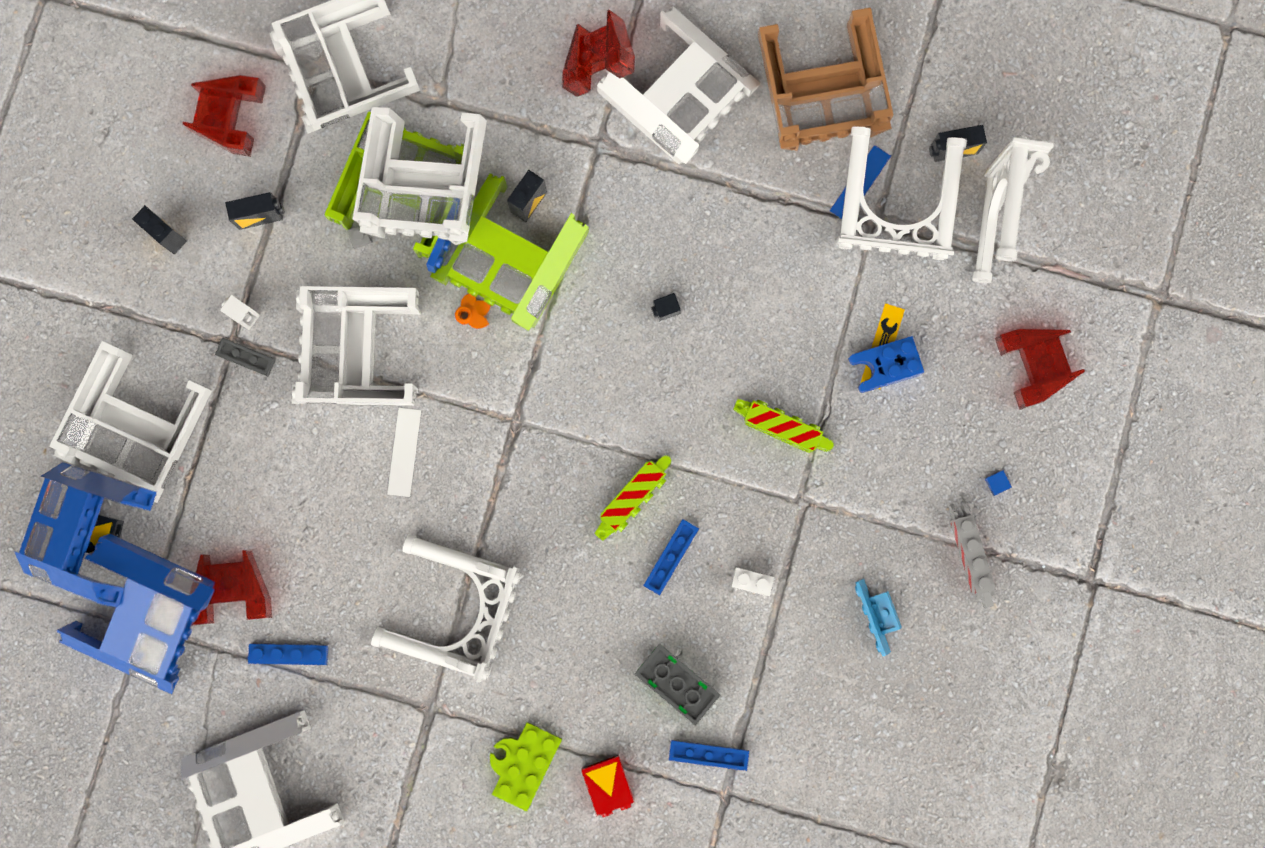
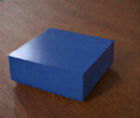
(998, 483)

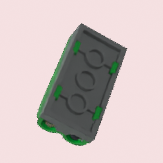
(677, 684)

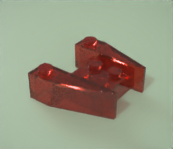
(595, 51)
(219, 110)
(1043, 362)
(234, 584)

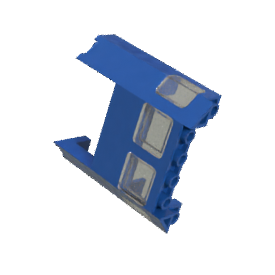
(64, 525)
(151, 617)

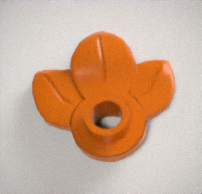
(476, 312)

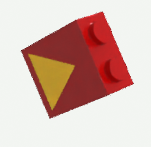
(608, 786)

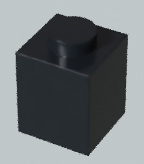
(666, 307)

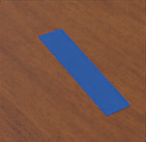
(875, 163)

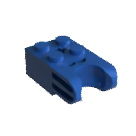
(883, 366)

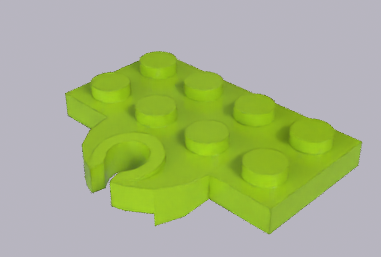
(523, 765)

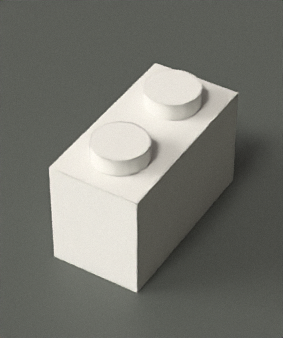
(239, 312)
(752, 582)

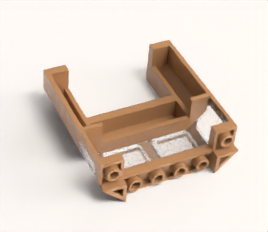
(829, 98)

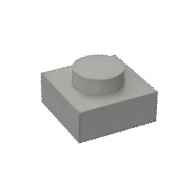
(357, 238)

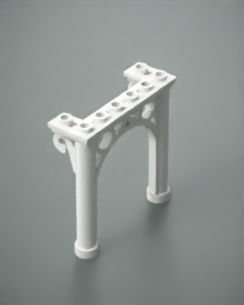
(1006, 183)
(855, 197)
(440, 654)

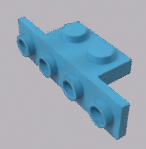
(880, 613)

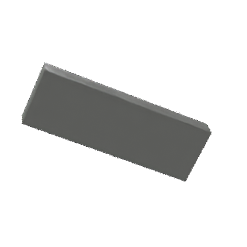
(245, 357)

